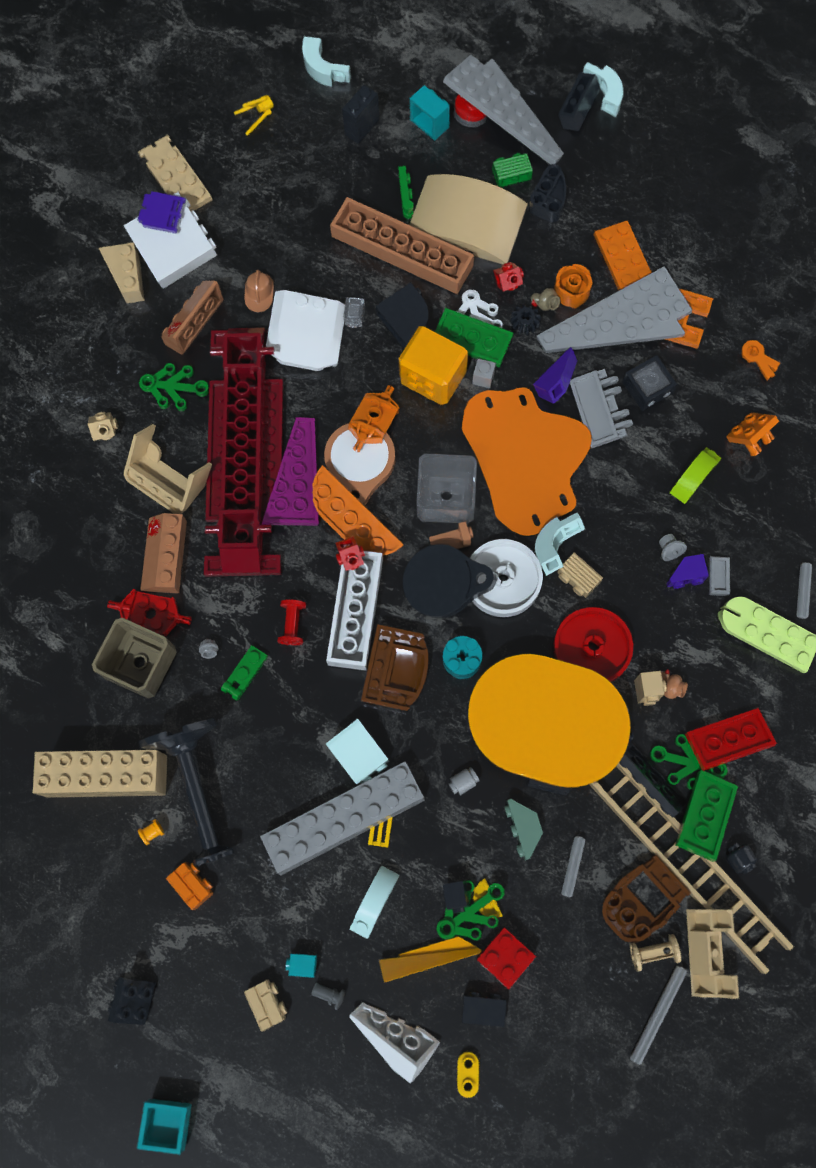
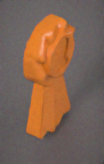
(754, 352)

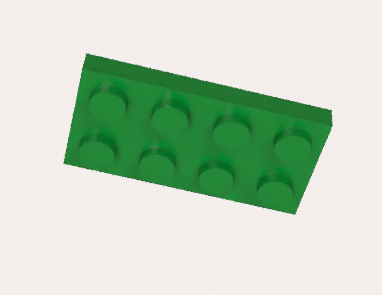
(477, 337)
(706, 816)

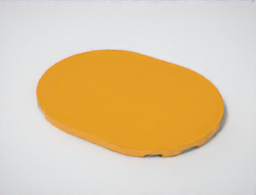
(549, 720)

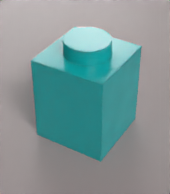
(301, 965)

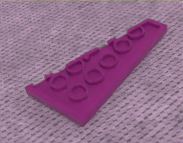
(293, 490)

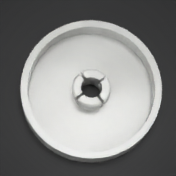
(523, 574)

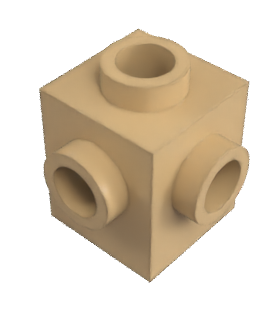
(102, 426)

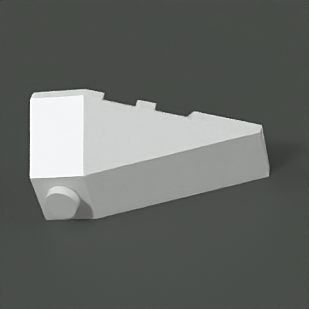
(400, 1045)

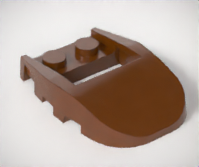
(629, 916)

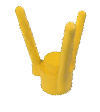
(262, 104)

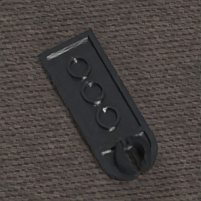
(655, 784)

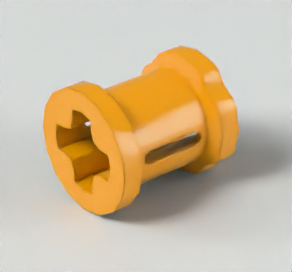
(151, 832)

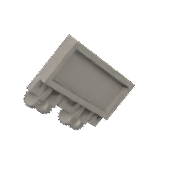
(596, 407)

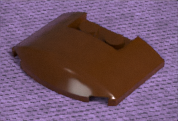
(396, 668)

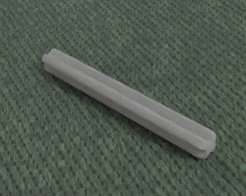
(658, 1014)

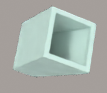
(358, 753)

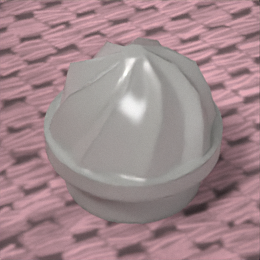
(208, 648)

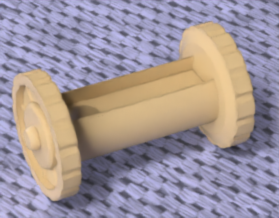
(655, 952)

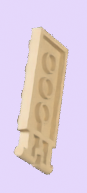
(175, 173)

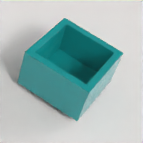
(429, 112)
(164, 1126)

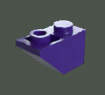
(690, 570)

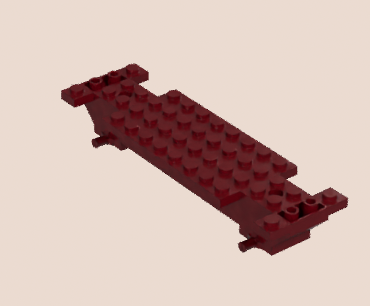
(243, 452)

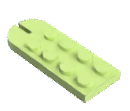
(769, 632)

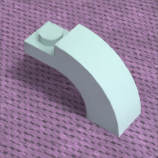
(610, 85)
(374, 902)

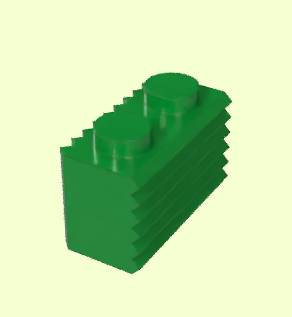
(512, 170)

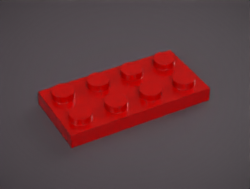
(730, 739)

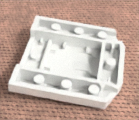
(305, 330)

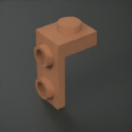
(457, 538)

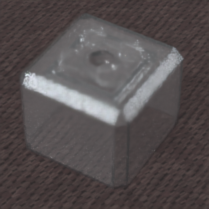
(446, 474)

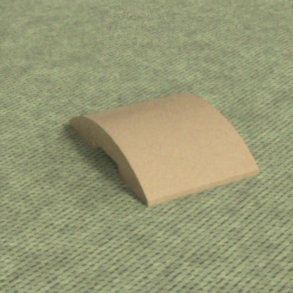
(470, 215)

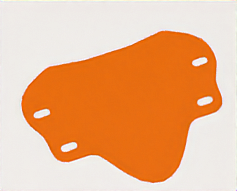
(525, 456)

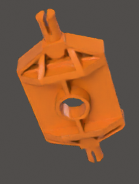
(372, 429)

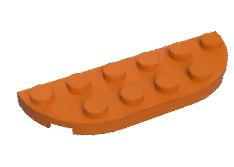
(350, 516)

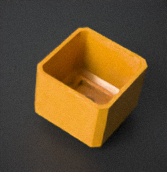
(432, 365)

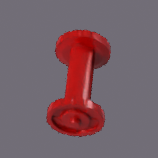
(291, 623)

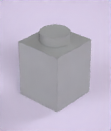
(484, 373)

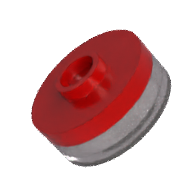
(467, 113)

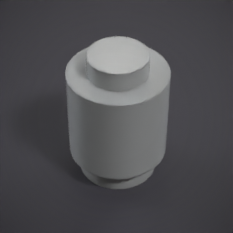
(463, 781)

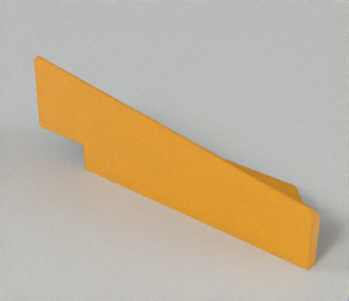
(427, 958)

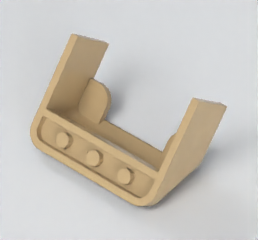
(158, 479)

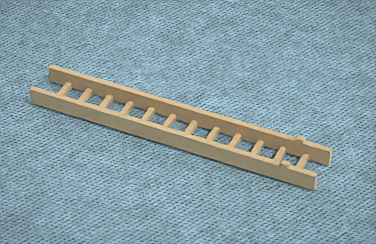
(714, 868)

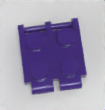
(161, 212)

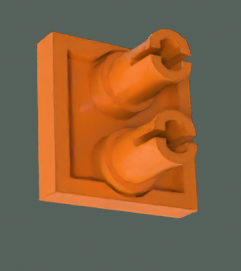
(752, 429)

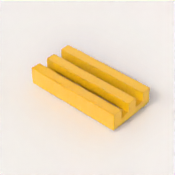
(379, 836)

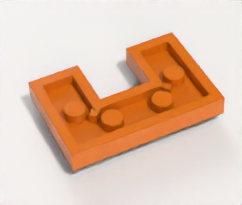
(701, 306)

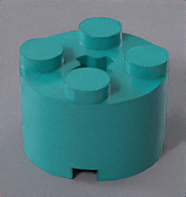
(470, 650)

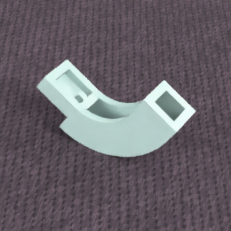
(320, 69)
(552, 537)

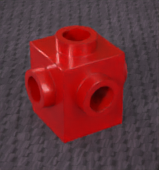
(509, 276)
(349, 554)

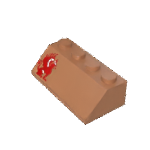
(193, 316)
(164, 553)

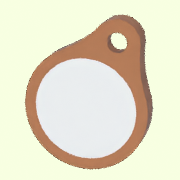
(360, 470)

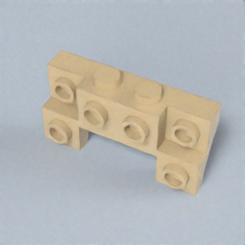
(707, 953)

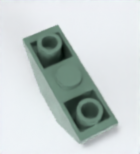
(525, 827)

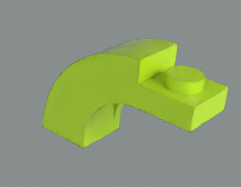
(695, 475)

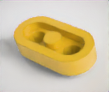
(467, 1074)

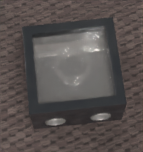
(649, 383)

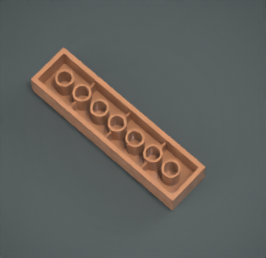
(402, 245)

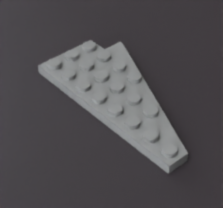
(497, 98)
(635, 314)

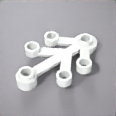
(477, 302)

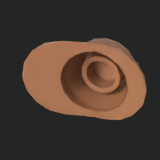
(259, 291)

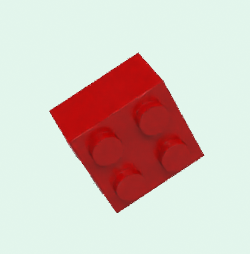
(506, 958)

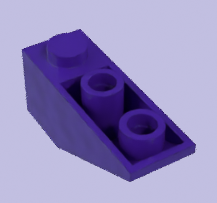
(557, 377)

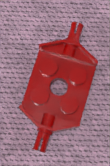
(137, 604)

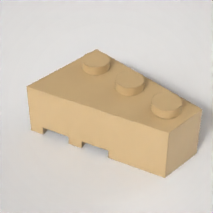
(125, 267)

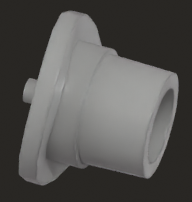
(671, 547)

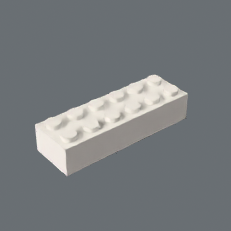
(355, 614)

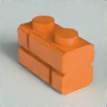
(190, 885)

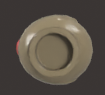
(546, 300)

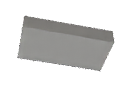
(719, 576)

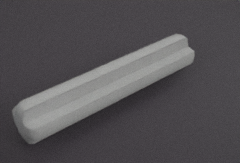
(804, 590)
(573, 866)

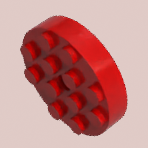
(596, 627)

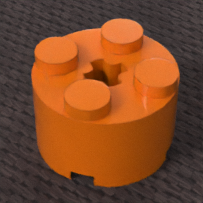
(573, 285)

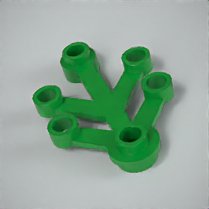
(171, 385)
(691, 762)
(469, 915)

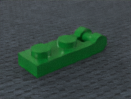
(406, 193)
(244, 672)

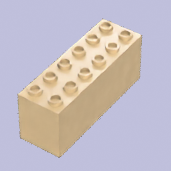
(100, 773)

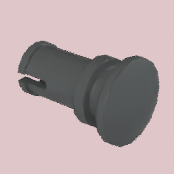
(329, 995)

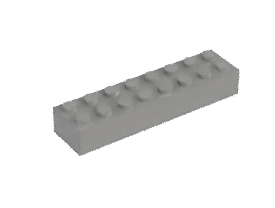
(342, 818)

